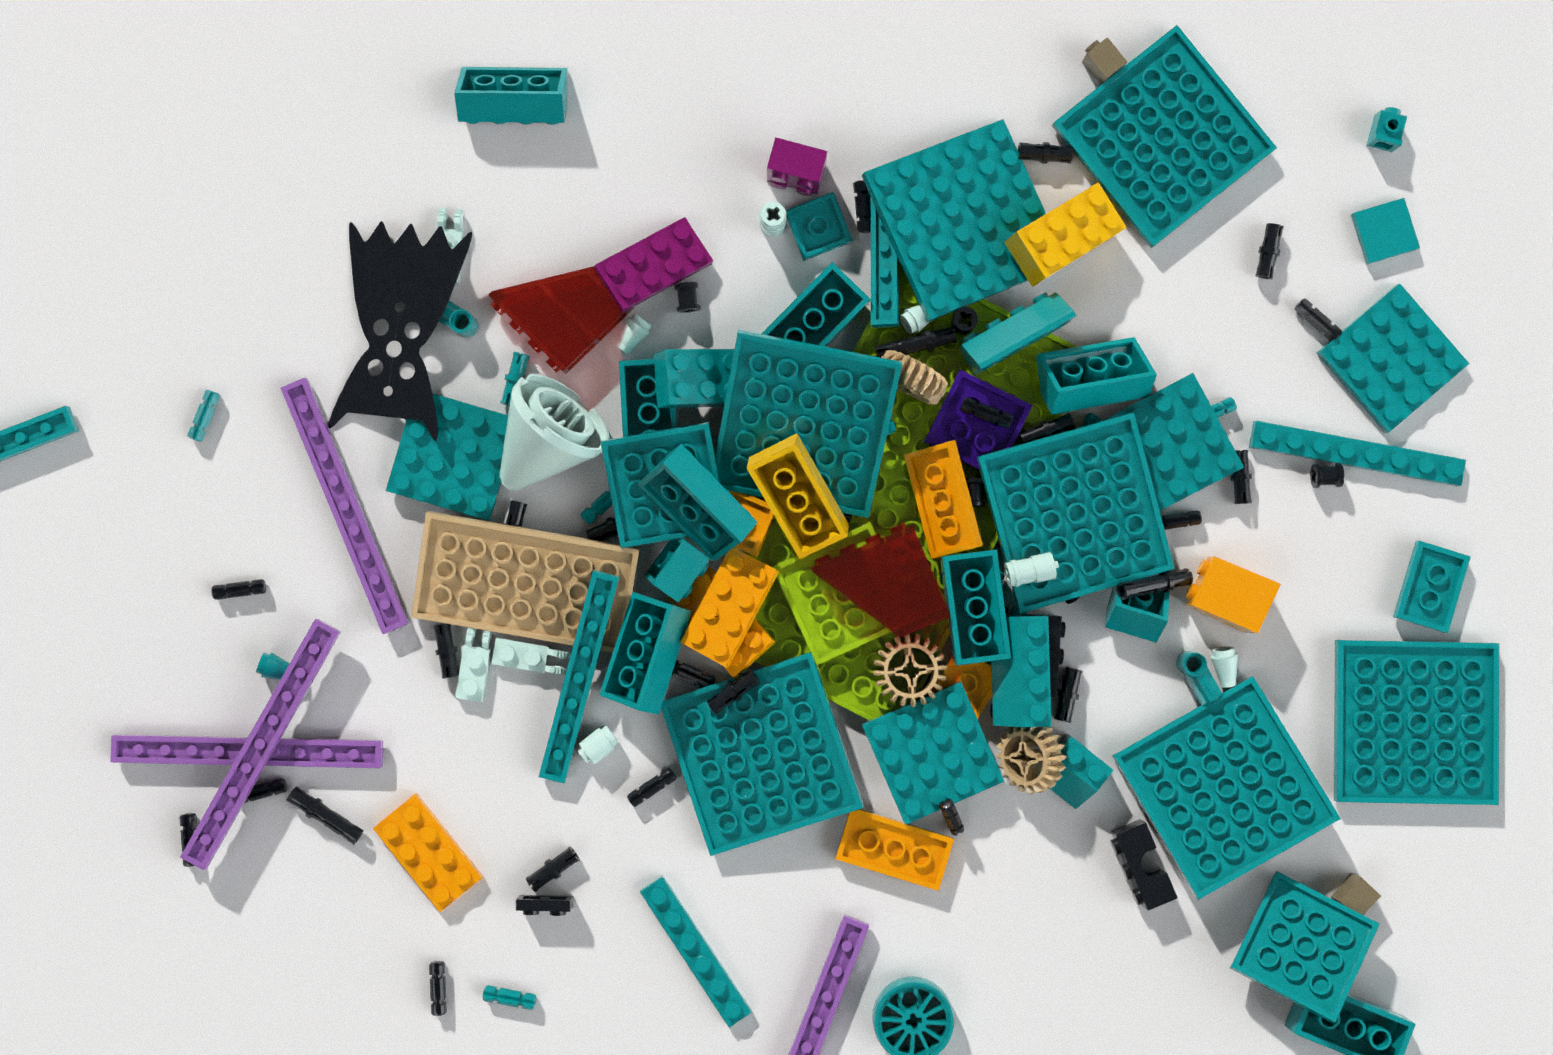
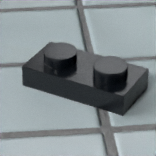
(534, 903)

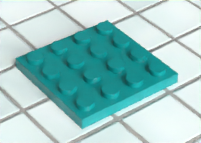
(1393, 358)
(1182, 441)
(630, 460)
(459, 467)
(932, 753)
(1305, 946)

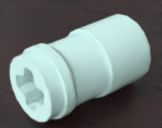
(773, 219)
(1032, 569)

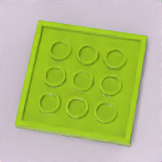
(824, 615)

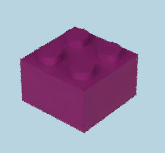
(796, 167)

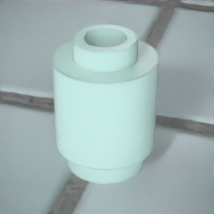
(597, 745)

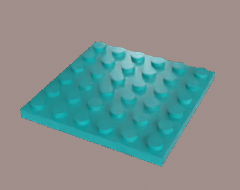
(1164, 136)
(952, 214)
(826, 395)
(1084, 502)
(1416, 722)
(763, 759)
(1226, 787)

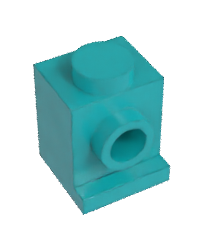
(1381, 135)

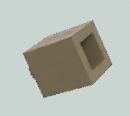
(1103, 60)
(1356, 894)

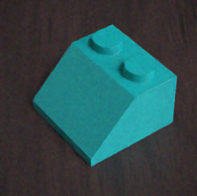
(677, 568)
(1139, 615)
(1082, 774)

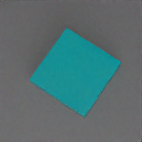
(818, 226)
(1385, 231)

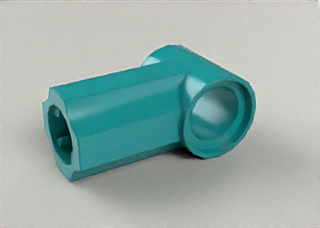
(453, 315)
(1199, 678)

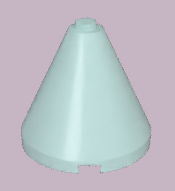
(547, 432)

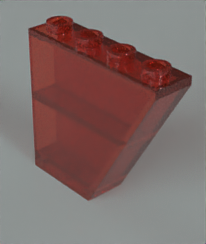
(561, 314)
(887, 580)

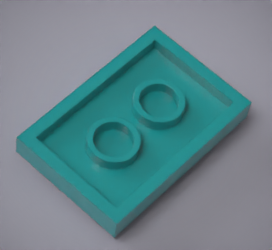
(1431, 586)

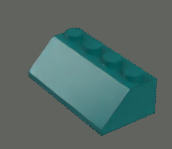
(511, 95)
(1016, 332)
(1094, 375)
(697, 503)
(976, 607)
(1023, 683)

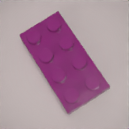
(653, 264)

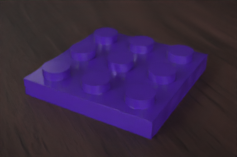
(974, 435)

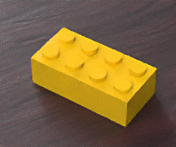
(1065, 234)
(798, 496)

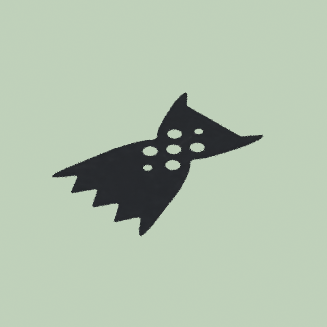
(381, 278)

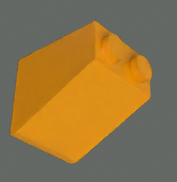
(1231, 594)

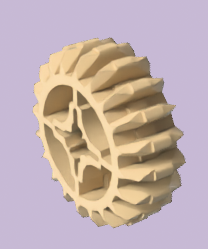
(918, 379)
(909, 656)
(1025, 753)

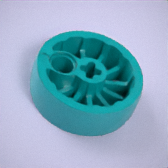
(900, 987)

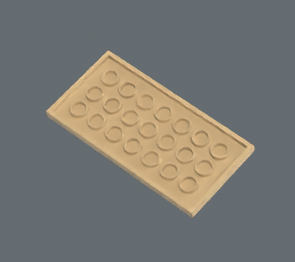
(516, 578)

